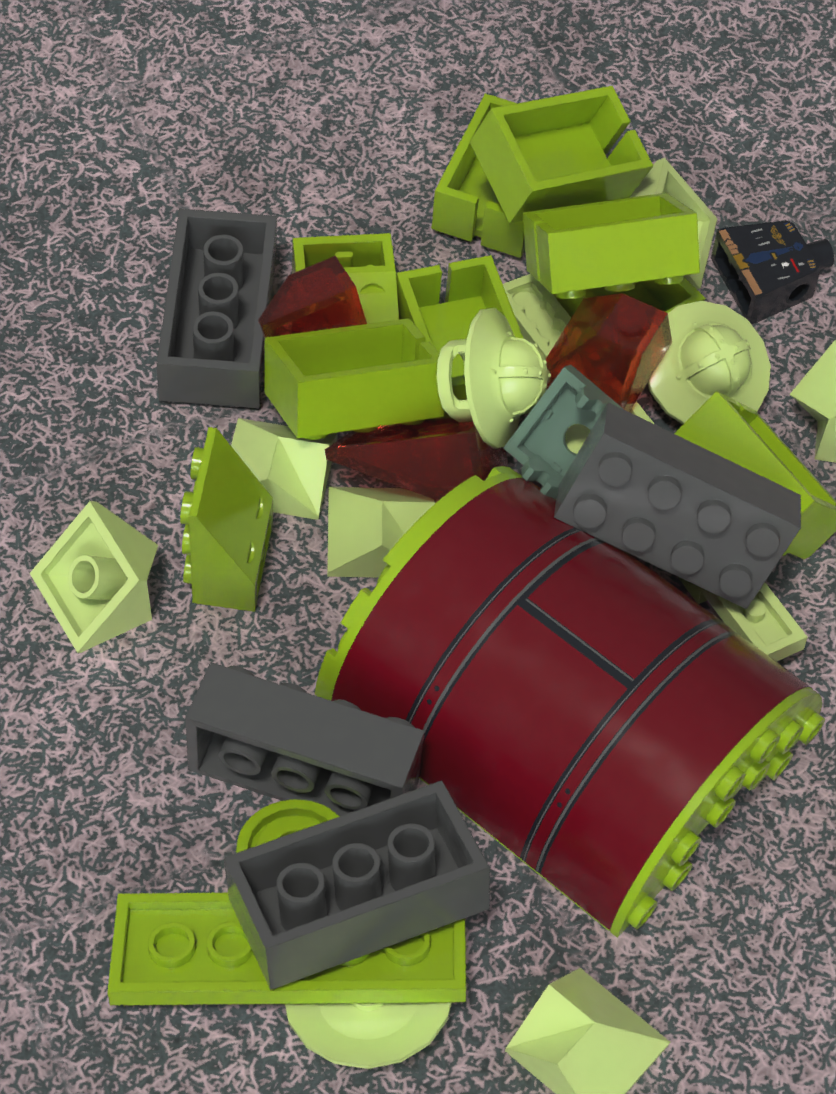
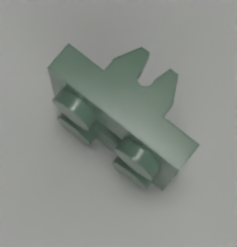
(541, 437)

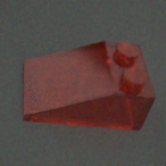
(419, 457)

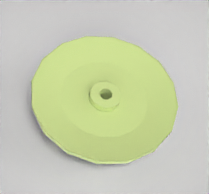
(367, 1032)

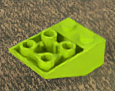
(367, 262)
(225, 527)

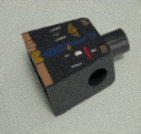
(769, 266)

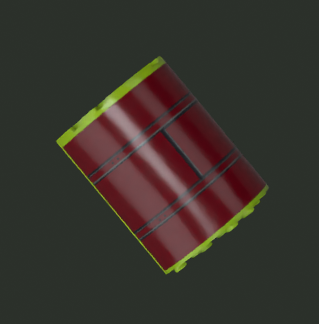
(566, 693)

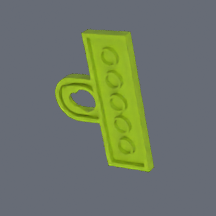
(197, 953)

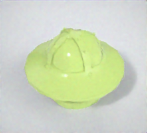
(708, 354)
(501, 377)

